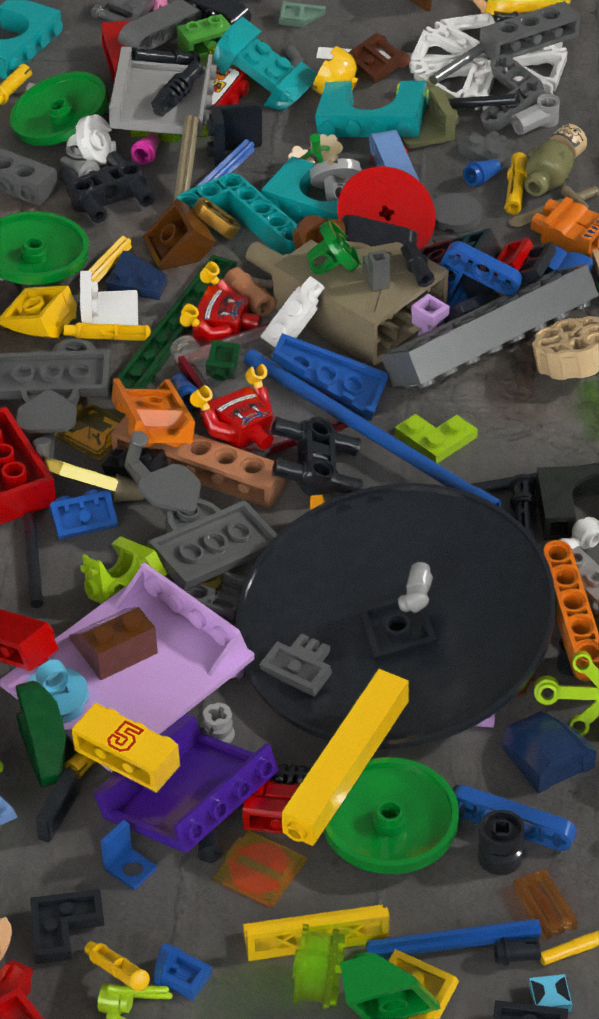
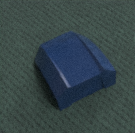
(547, 750)

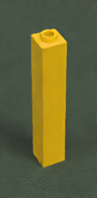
(345, 757)

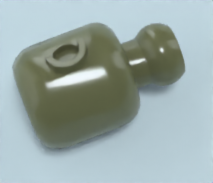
(548, 167)

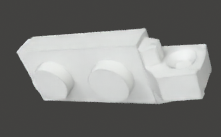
(295, 312)

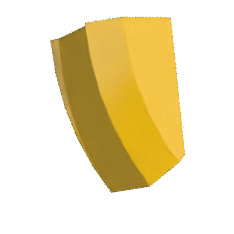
(41, 311)

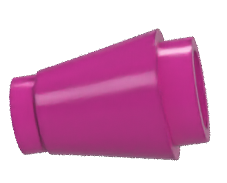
(145, 149)

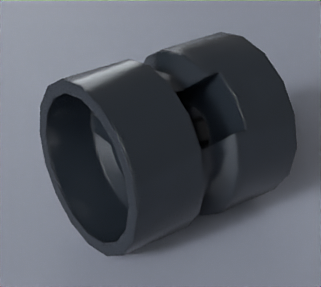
(501, 842)

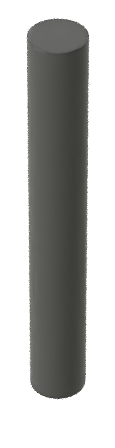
(457, 64)

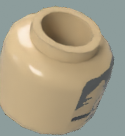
(572, 137)

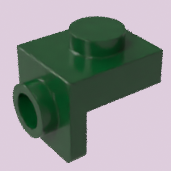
(223, 360)

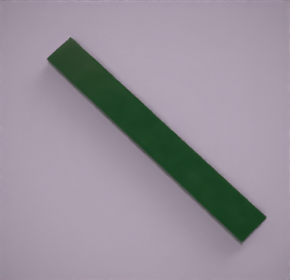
(156, 348)

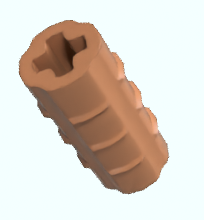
(259, 299)

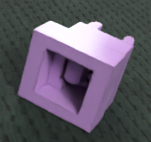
(428, 313)

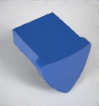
(180, 971)

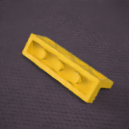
(283, 935)

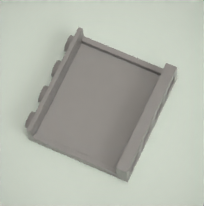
(138, 85)

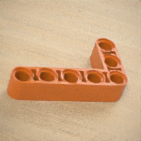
(572, 606)

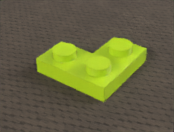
(436, 442)

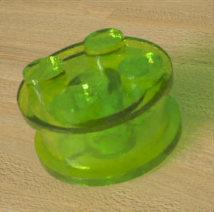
(318, 966)

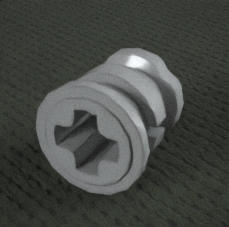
(218, 718)

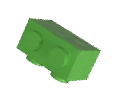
(201, 34)

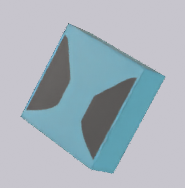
(550, 991)

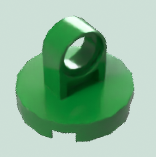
(335, 249)

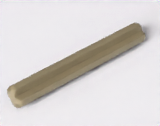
(187, 154)

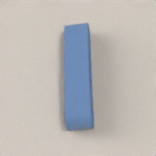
(390, 152)

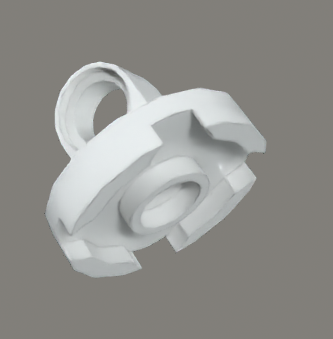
(92, 140)

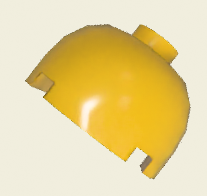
(340, 68)

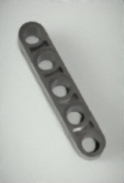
(158, 25)

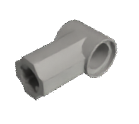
(542, 114)

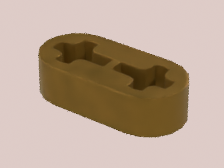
(216, 218)

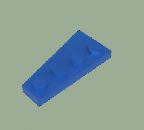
(338, 376)

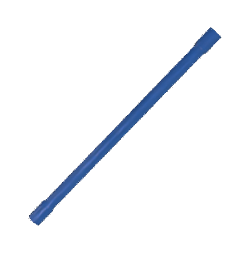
(364, 427)

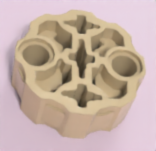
(568, 348)

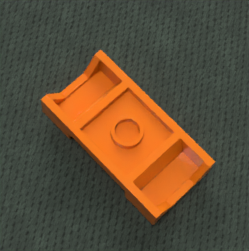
(155, 412)

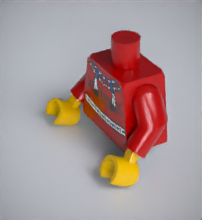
(219, 311)
(240, 416)

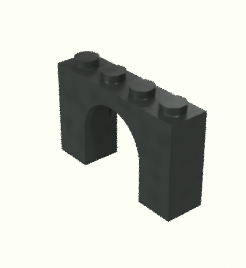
(558, 492)

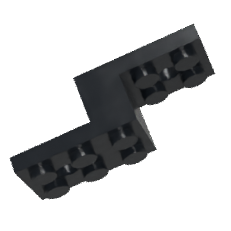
(485, 241)

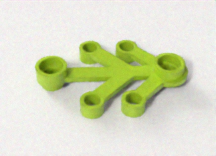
(573, 691)

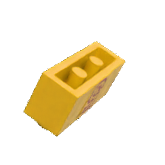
(126, 747)

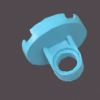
(65, 686)

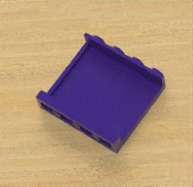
(199, 794)

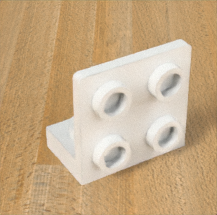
(106, 306)

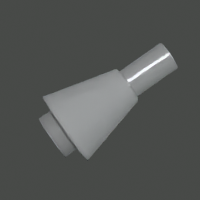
(80, 166)

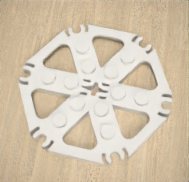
(480, 79)

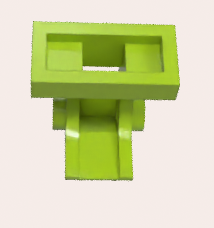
(103, 583)

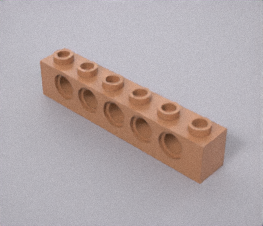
(218, 466)

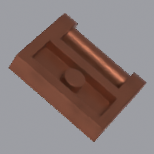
(373, 63)

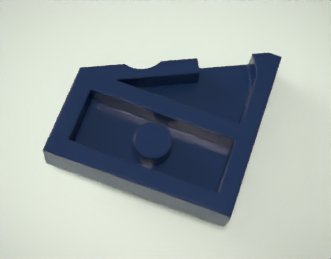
(136, 274)

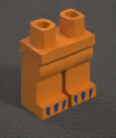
(568, 226)

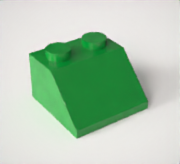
(383, 990)

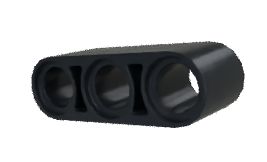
(229, 9)
(376, 232)

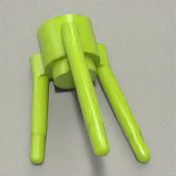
(119, 999)

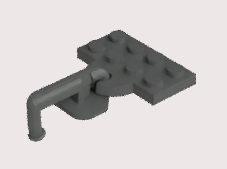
(51, 389)
(199, 535)

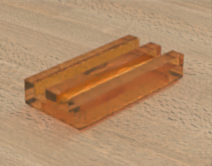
(559, 926)

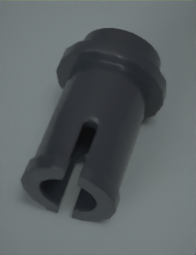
(516, 950)

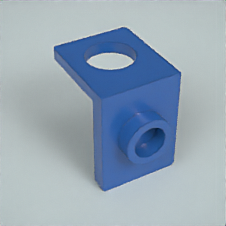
(118, 853)

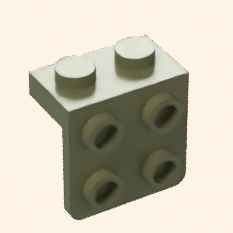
(438, 122)

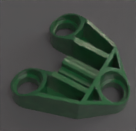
(41, 732)

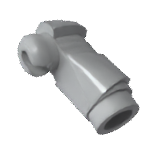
(417, 588)

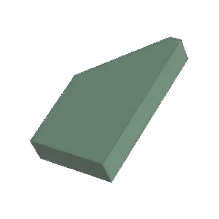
(299, 14)

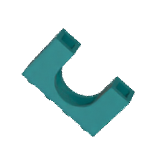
(38, 28)
(339, 117)
(289, 190)

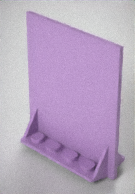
(192, 661)

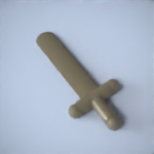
(566, 191)

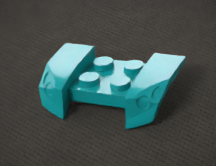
(257, 60)

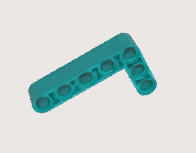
(250, 207)

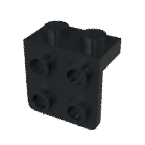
(231, 126)

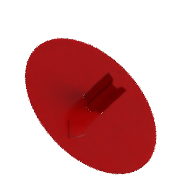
(397, 193)

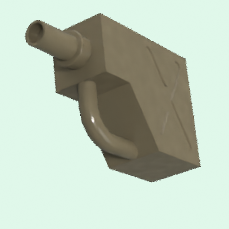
(348, 310)

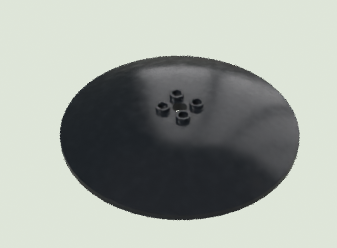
(341, 581)

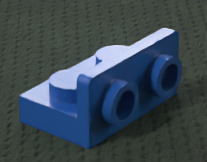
(83, 514)

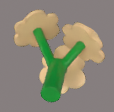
(322, 147)

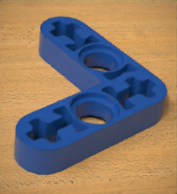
(461, 266)

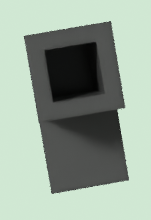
(377, 270)

